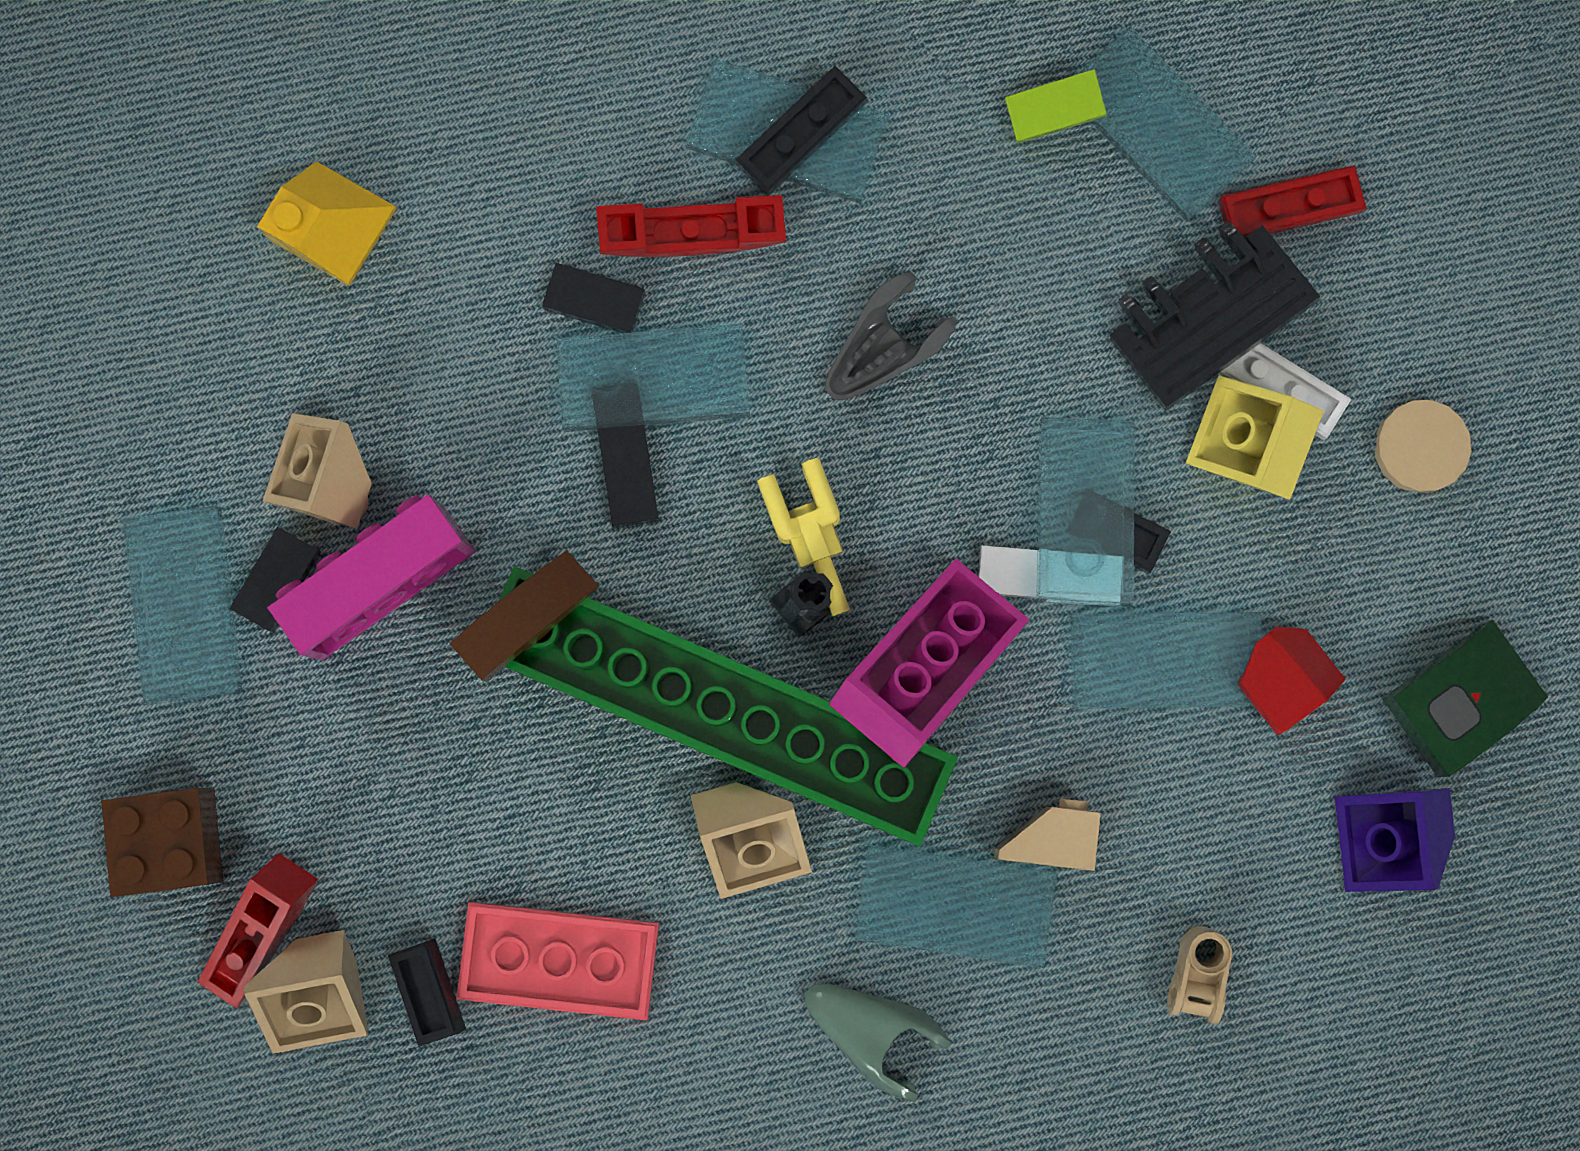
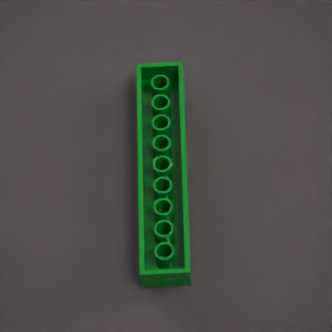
(734, 715)

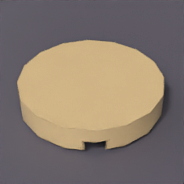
(1422, 446)

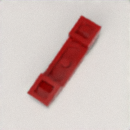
(691, 229)

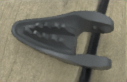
(877, 349)

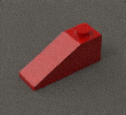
(257, 927)

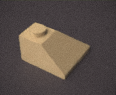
(320, 472)
(749, 838)
(309, 994)

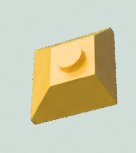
(326, 221)

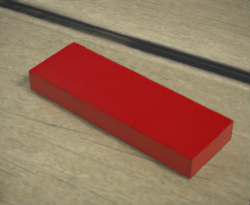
(1295, 202)

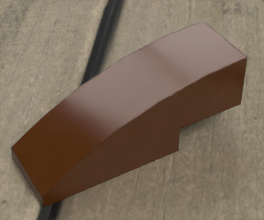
(524, 616)

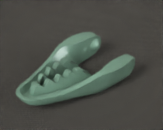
(866, 1028)

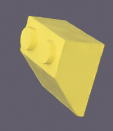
(1255, 436)

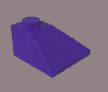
(1395, 839)

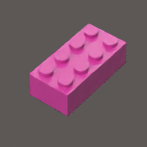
(370, 578)
(928, 662)

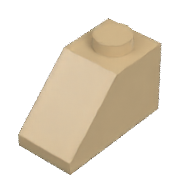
(1055, 837)

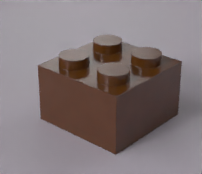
(162, 841)

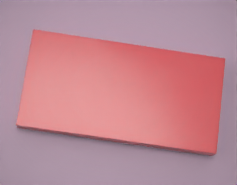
(558, 960)

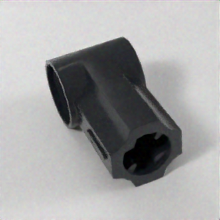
(804, 601)

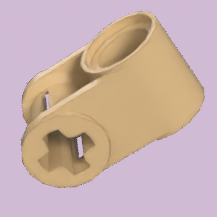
(1200, 979)

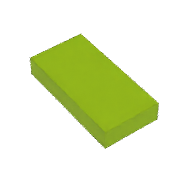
(1056, 106)

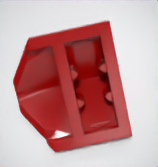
(1288, 677)

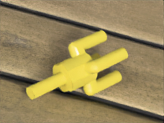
(809, 527)

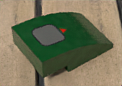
(1465, 700)

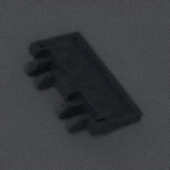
(1213, 323)

